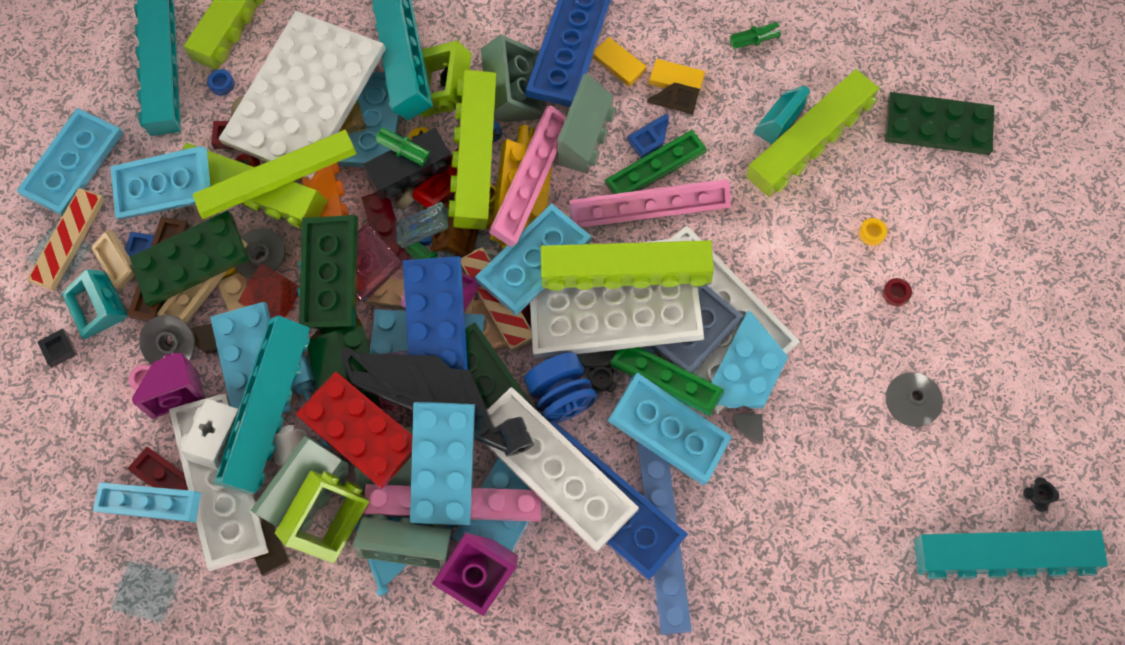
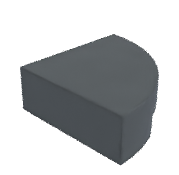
(750, 426)

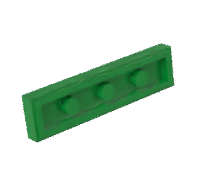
(657, 164)
(672, 379)

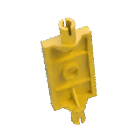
(510, 159)

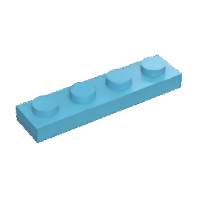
(147, 502)

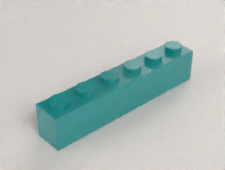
(402, 58)
(157, 67)
(262, 406)
(1010, 553)

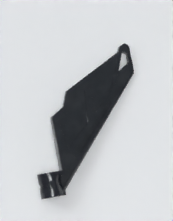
(429, 379)

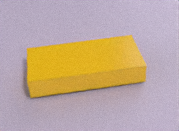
(619, 62)
(667, 73)

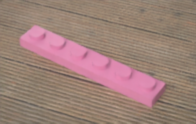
(529, 178)
(651, 203)
(486, 503)

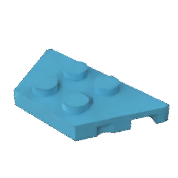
(749, 366)

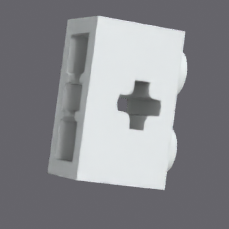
(209, 449)

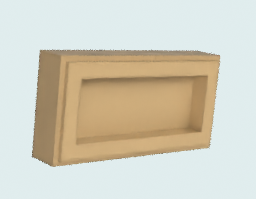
(113, 259)

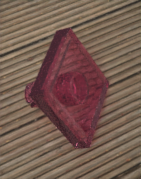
(374, 262)

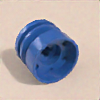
(560, 387)

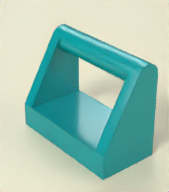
(783, 114)
(103, 297)

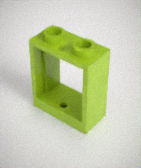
(437, 58)
(341, 527)

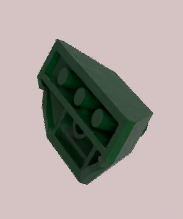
(326, 349)

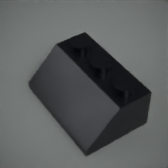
(390, 174)

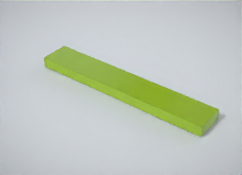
(273, 174)

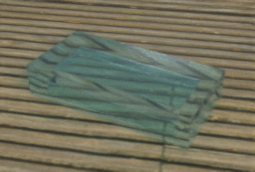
(422, 225)

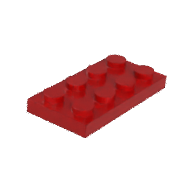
(358, 429)

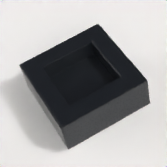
(57, 348)

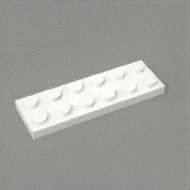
(563, 475)
(224, 516)

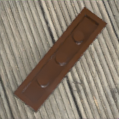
(166, 228)

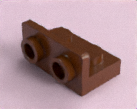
(453, 239)

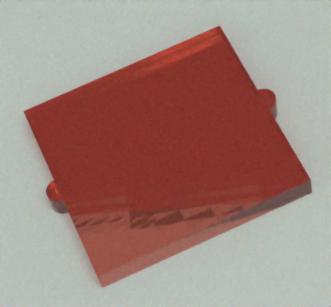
(272, 289)

